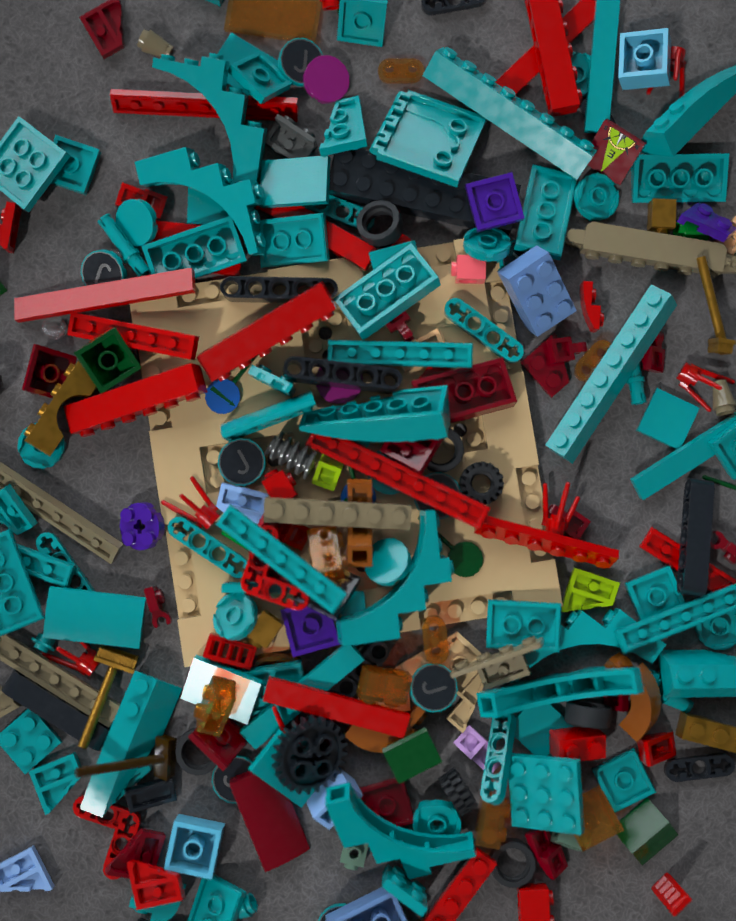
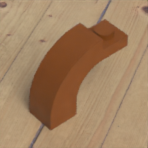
(359, 539)
(644, 706)
(376, 741)

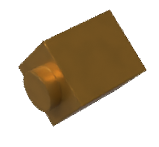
(661, 215)
(265, 629)

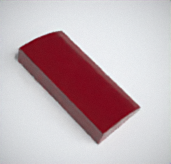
(475, 389)
(269, 820)

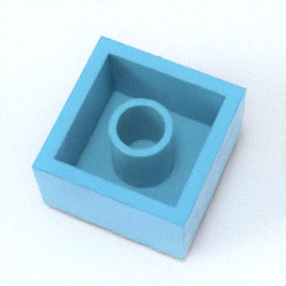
(645, 59)
(194, 846)

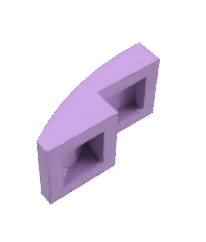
(474, 746)

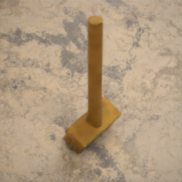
(720, 343)
(115, 660)

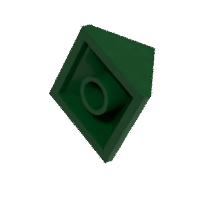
(107, 360)
(412, 755)
(646, 831)

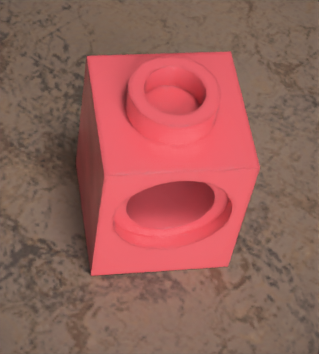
(468, 270)

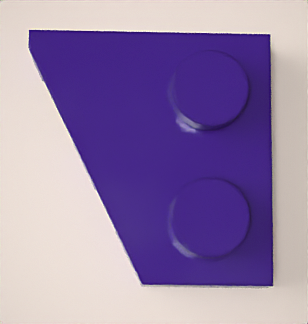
(708, 222)

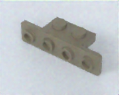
(502, 666)

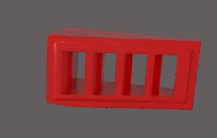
(208, 652)
(671, 894)

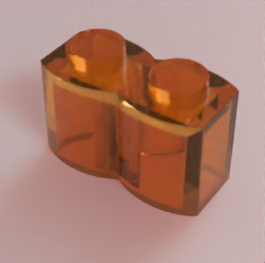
(384, 685)

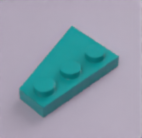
(346, 128)

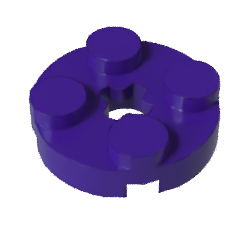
(130, 530)

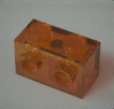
(326, 552)
(216, 705)
(490, 823)

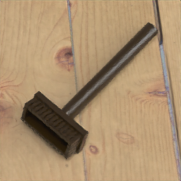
(163, 761)

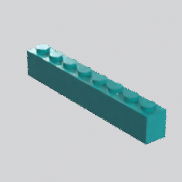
(509, 112)
(612, 373)

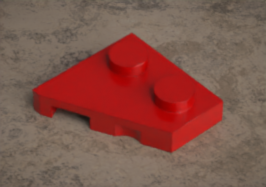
(154, 885)

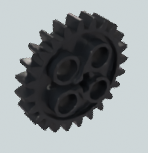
(309, 754)

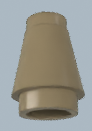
(153, 44)
(723, 399)

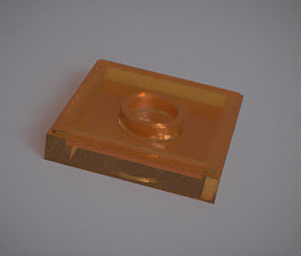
(599, 819)

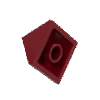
(46, 370)

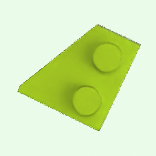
(588, 591)

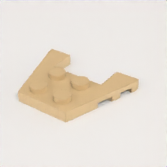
(467, 684)

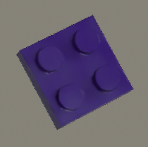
(494, 202)
(308, 630)

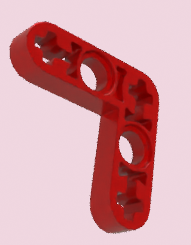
(266, 582)
(117, 823)

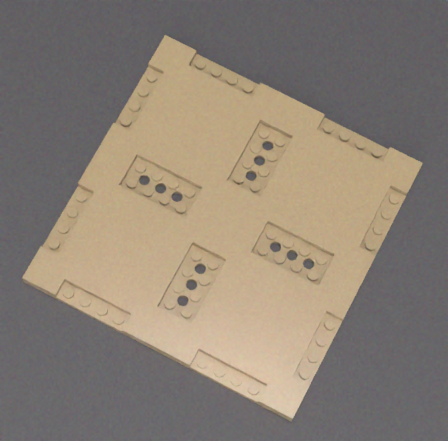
(190, 440)

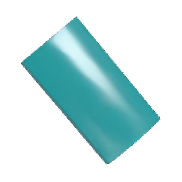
(681, 177)
(201, 248)
(387, 291)
(268, 416)
(94, 617)

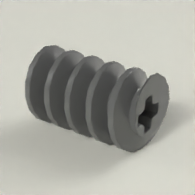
(291, 455)

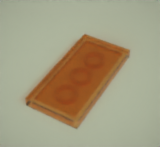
(274, 18)

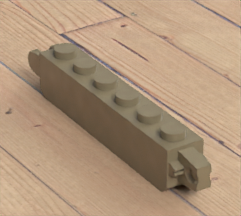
(650, 248)

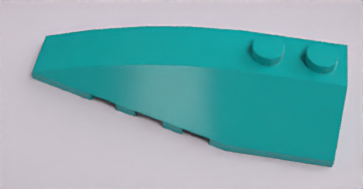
(689, 114)
(398, 418)
(697, 673)
(138, 721)

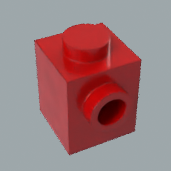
(280, 484)

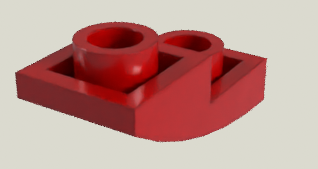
(591, 313)

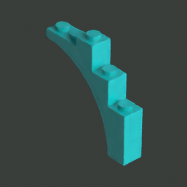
(231, 106)
(214, 180)
(381, 619)
(584, 630)
(559, 687)
(389, 842)

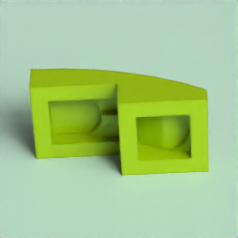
(327, 473)

